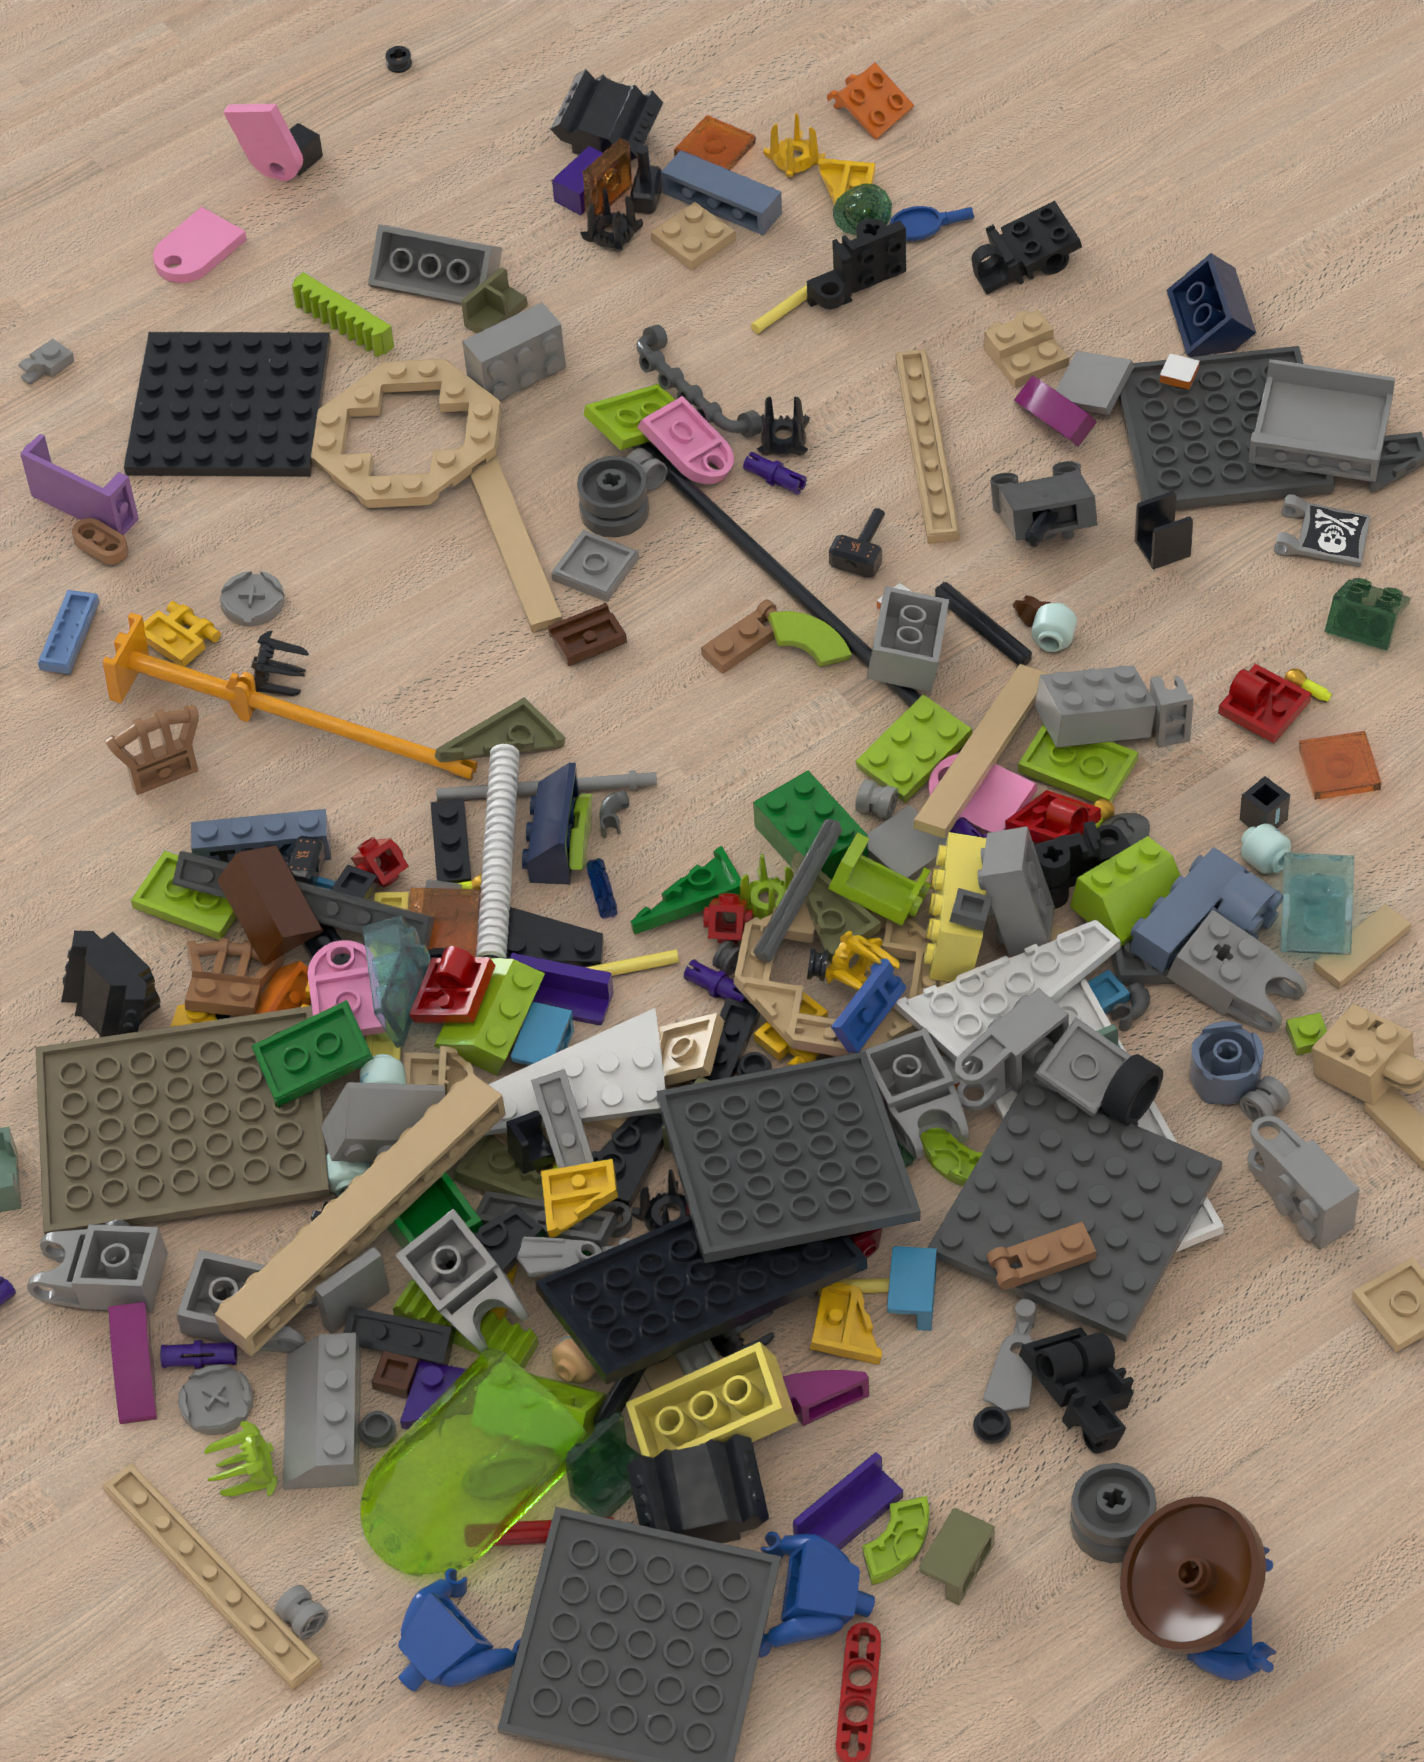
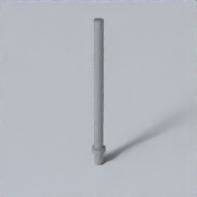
(630, 780)

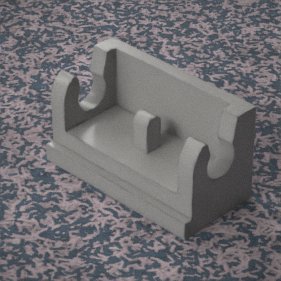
(1173, 712)

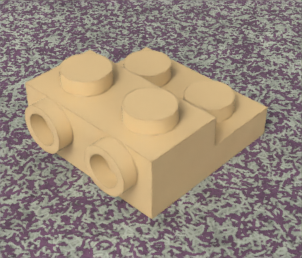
(1024, 347)

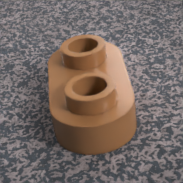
(104, 544)

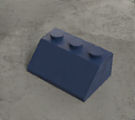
(1211, 308)
(551, 827)

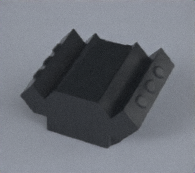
(603, 112)
(108, 984)
(700, 1490)

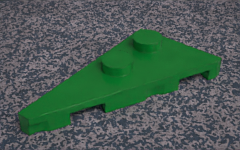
(691, 893)

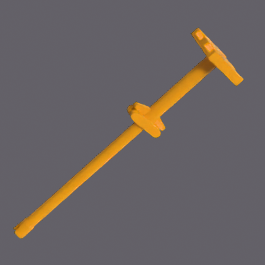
(133, 658)

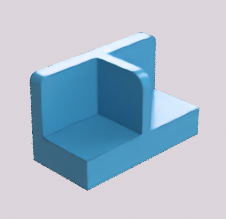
(543, 1033)
(913, 1283)

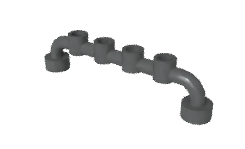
(652, 359)

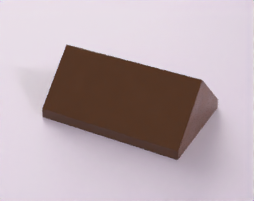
(268, 902)

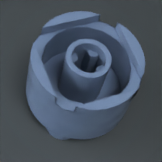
(1249, 903)
(1225, 1062)

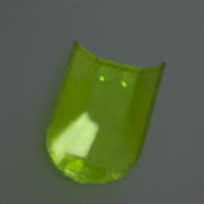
(467, 1468)

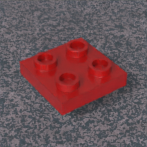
(1263, 702)
(1053, 816)
(452, 988)

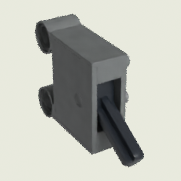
(1045, 505)

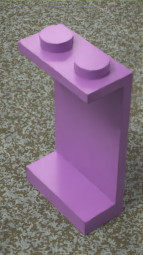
(75, 495)

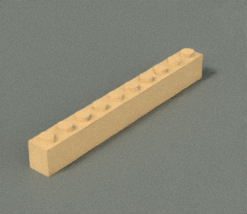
(360, 1213)

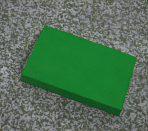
(312, 1053)

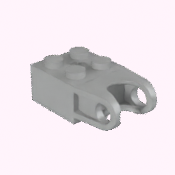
(1235, 973)
(1011, 1049)
(916, 1089)
(1304, 1183)
(101, 1267)
(210, 1283)
(467, 1288)

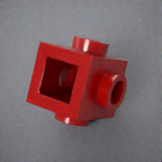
(388, 859)
(716, 923)

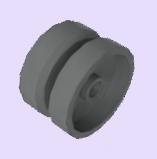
(613, 496)
(1109, 1510)

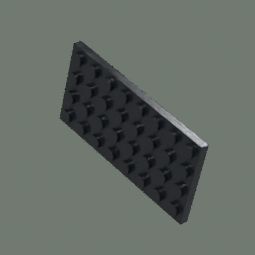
(662, 1298)

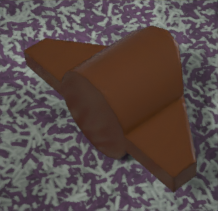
(1027, 609)

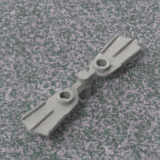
(549, 1255)
(1011, 1378)

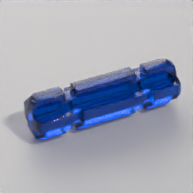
(602, 888)

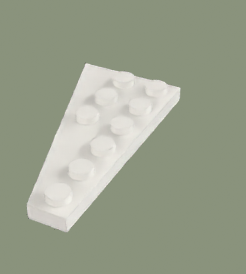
(966, 1007)
(608, 1074)

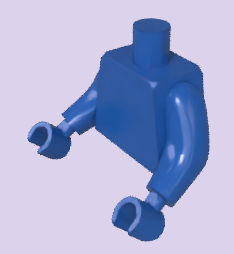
(818, 1590)
(444, 1641)
(1237, 1656)

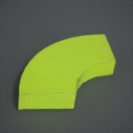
(809, 634)
(580, 832)
(949, 1156)
(899, 1542)

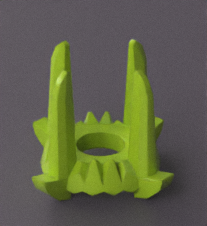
(764, 884)
(257, 1457)

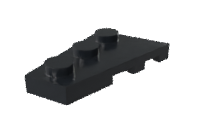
(553, 940)

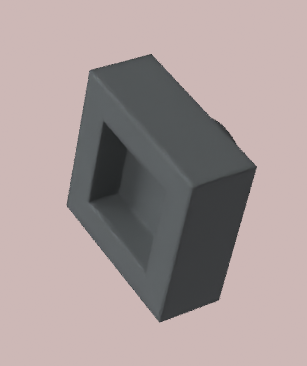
(970, 909)

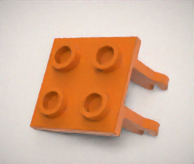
(872, 100)

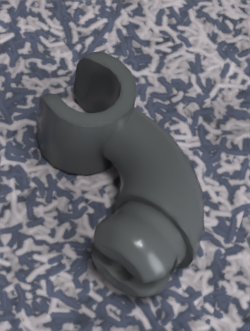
(609, 807)
(1140, 1001)

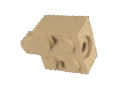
(1367, 1056)

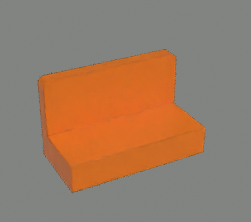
(285, 989)

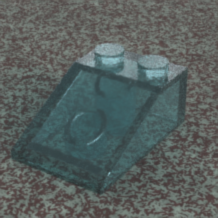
(1317, 903)
(395, 973)

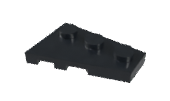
(633, 1152)
(504, 1237)

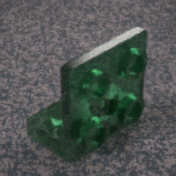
(1366, 612)
(599, 1469)

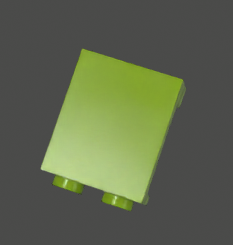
(877, 885)

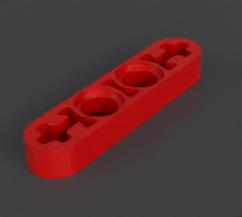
(855, 1695)

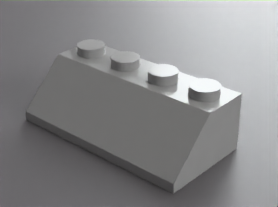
(430, 263)
(323, 1413)

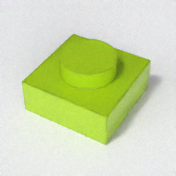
(1305, 1032)

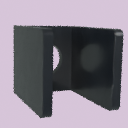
(1158, 534)

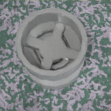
(653, 468)
(876, 799)
(1266, 1099)
(300, 1610)

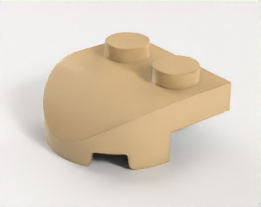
(436, 1068)

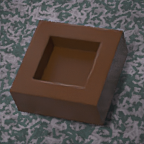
(395, 1374)

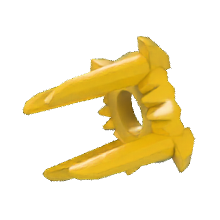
(783, 153)
(869, 953)

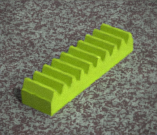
(342, 314)
(497, 1333)

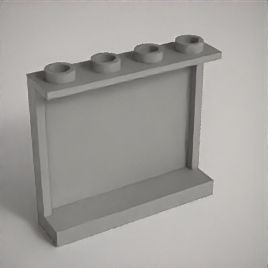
(1322, 420)

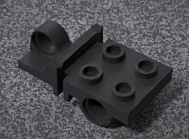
(1026, 244)
(860, 263)
(1072, 856)
(1081, 1374)

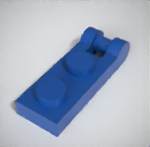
(868, 1007)

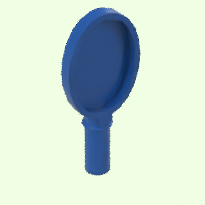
(926, 221)

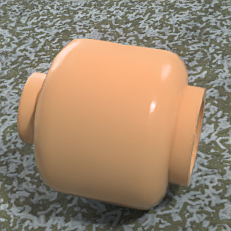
(571, 1362)

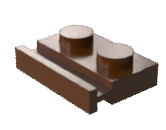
(587, 634)

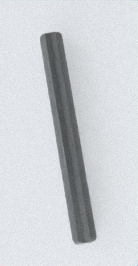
(797, 890)

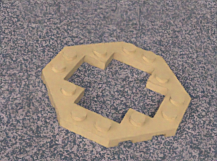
(365, 398)
(781, 1001)

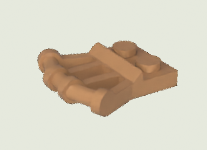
(164, 763)
(226, 992)

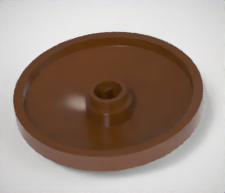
(1193, 1575)

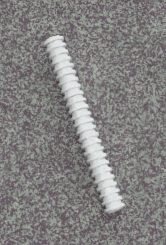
(498, 852)

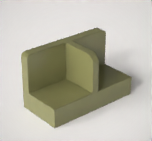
(492, 302)
(958, 1553)

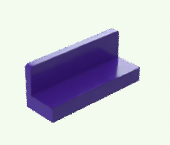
(572, 988)
(850, 1504)

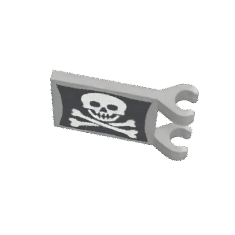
(1325, 533)

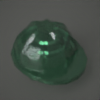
(859, 204)

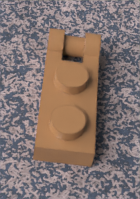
(740, 639)
(1042, 1256)

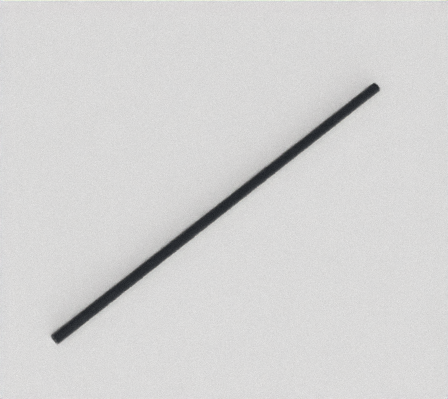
(772, 567)

